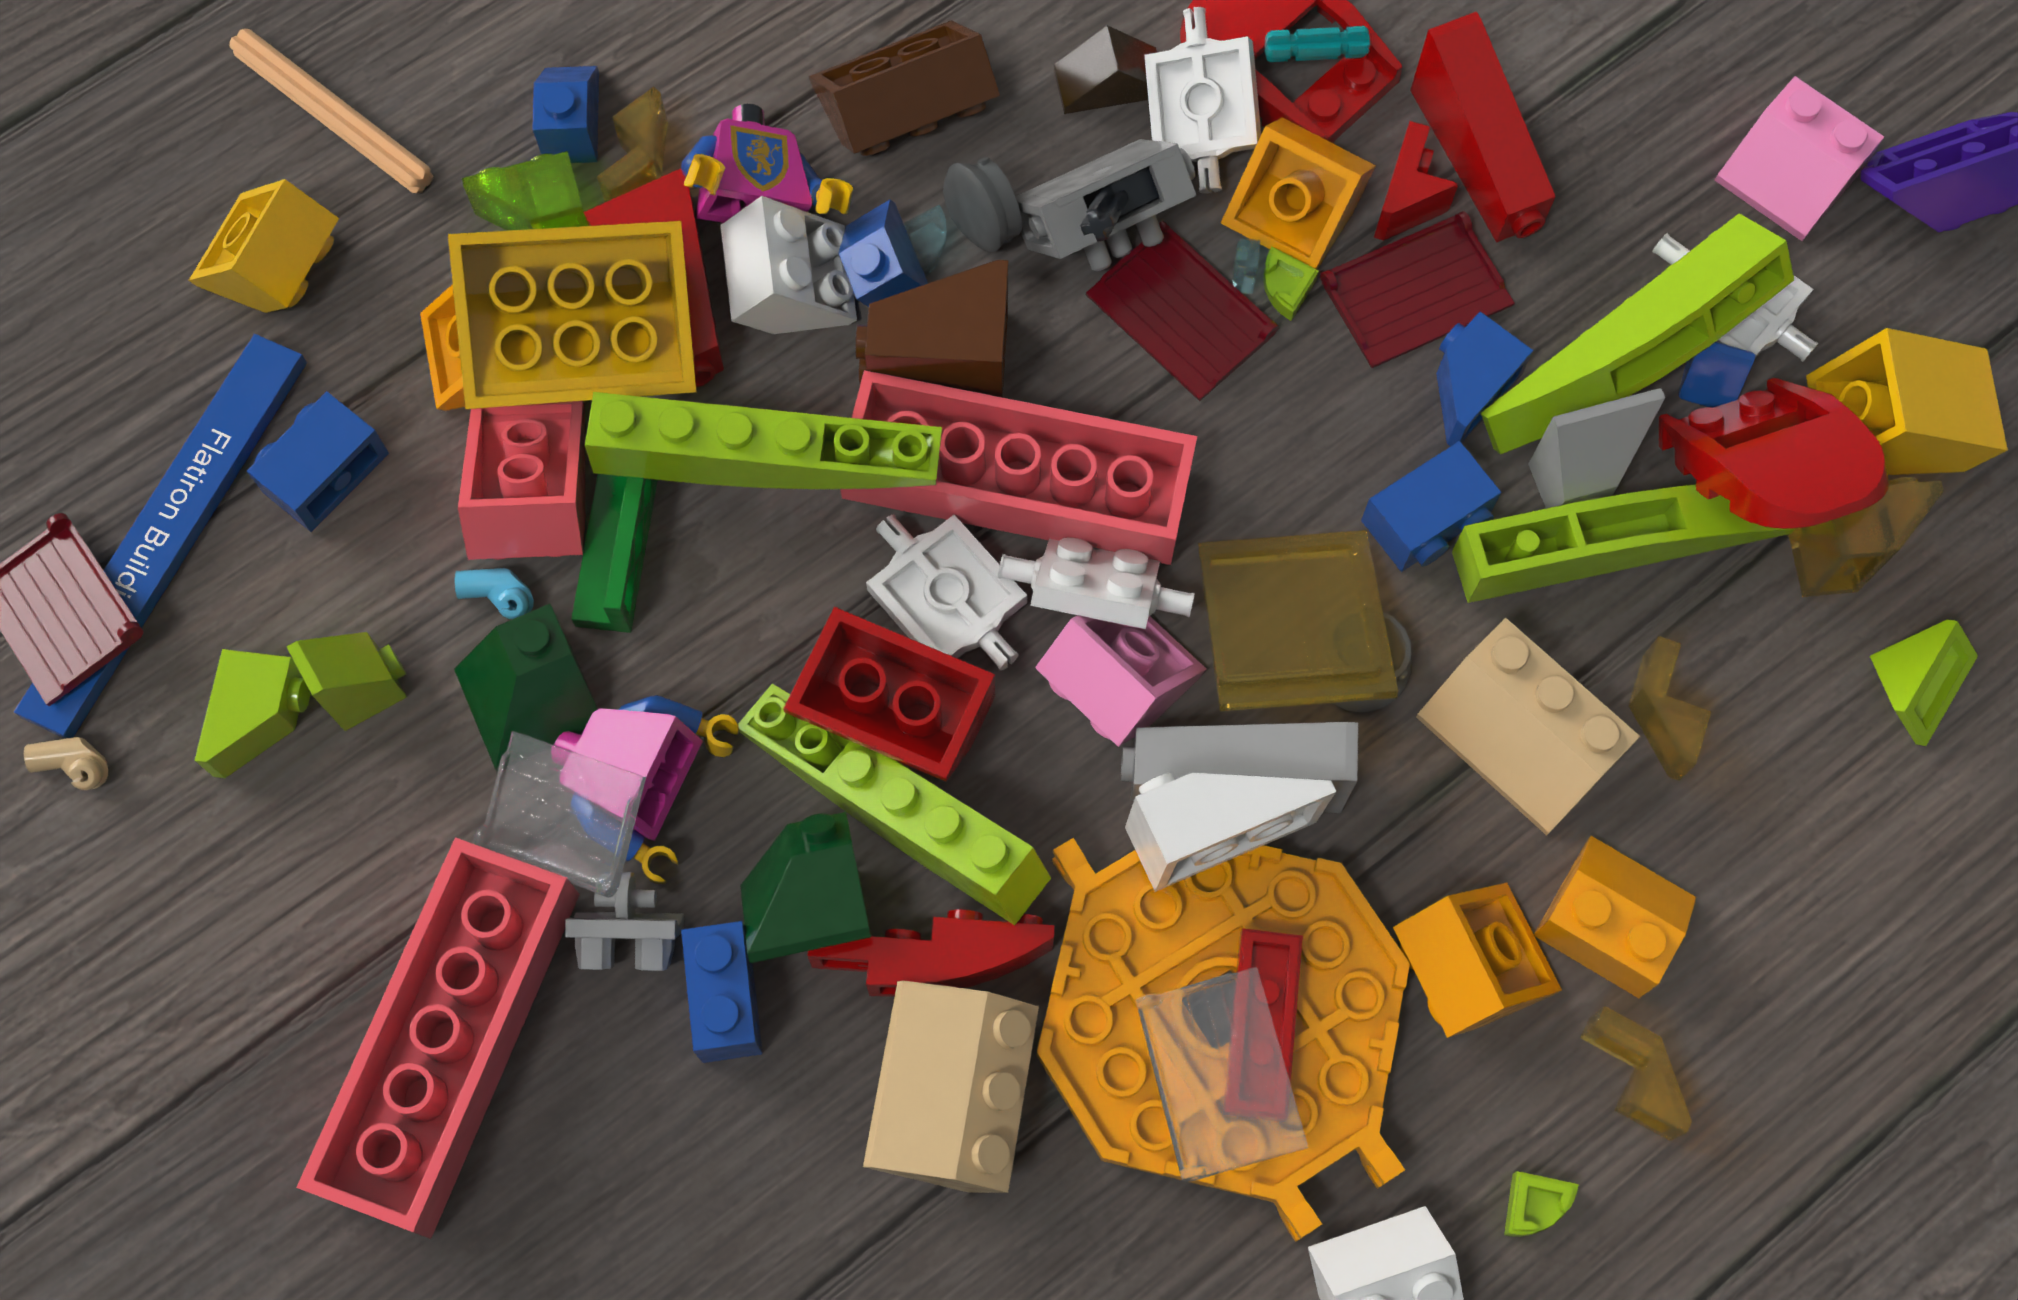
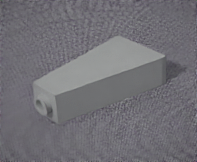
(1260, 750)

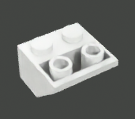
(785, 269)
(1388, 1261)

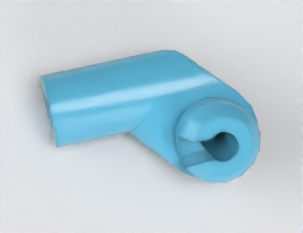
(499, 586)

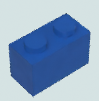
(317, 461)
(1430, 507)
(721, 992)

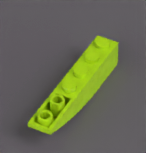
(1649, 332)
(755, 446)
(1596, 539)
(903, 809)

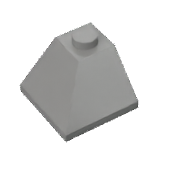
(1591, 448)

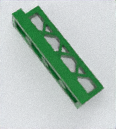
(614, 553)

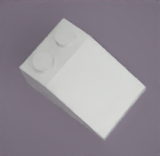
(1212, 818)

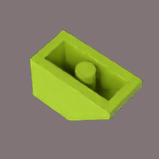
(349, 675)
(249, 709)

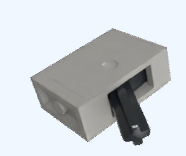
(1104, 200)

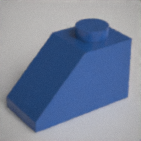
(567, 112)
(880, 255)
(1475, 371)

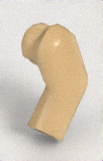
(74, 756)

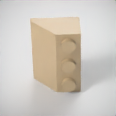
(1527, 726)
(951, 1087)

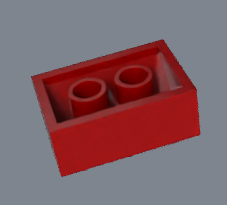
(892, 694)

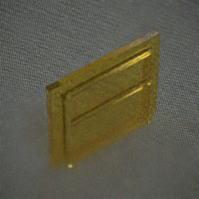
(1295, 621)

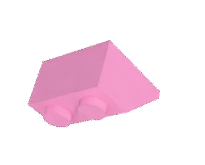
(1799, 158)
(1118, 673)

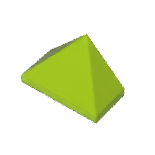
(1925, 675)

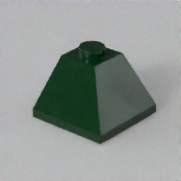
(525, 682)
(805, 891)

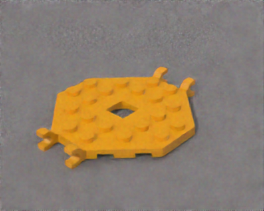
(1142, 942)

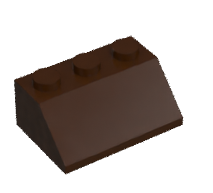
(906, 87)

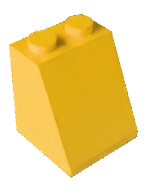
(1921, 399)

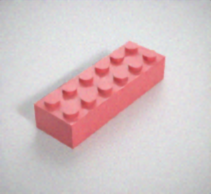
(1036, 468)
(440, 1038)

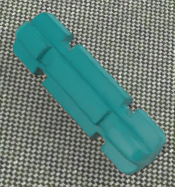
(1317, 44)

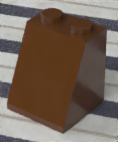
(942, 332)

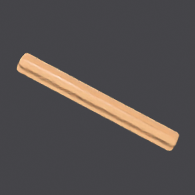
(331, 111)

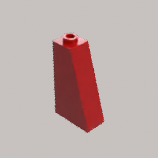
(1482, 127)
(669, 201)

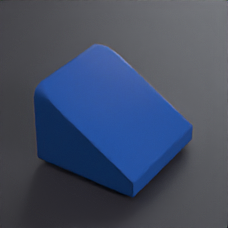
(1716, 375)

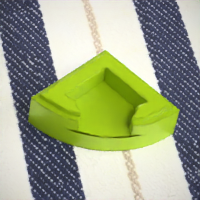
(1287, 282)
(1536, 1203)

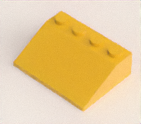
(571, 313)

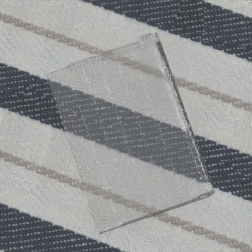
(562, 813)
(1221, 1074)

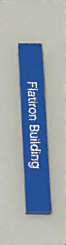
(181, 508)

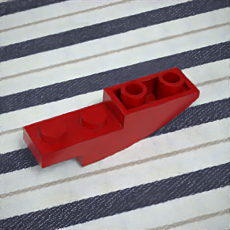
(960, 953)

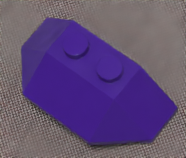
(1952, 172)

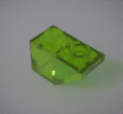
(528, 194)

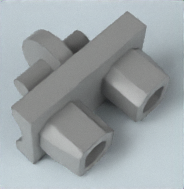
(652, 931)

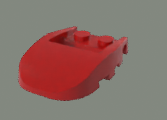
(1338, 95)
(1780, 456)

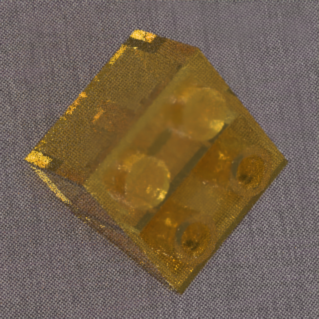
(1853, 548)

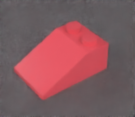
(524, 481)

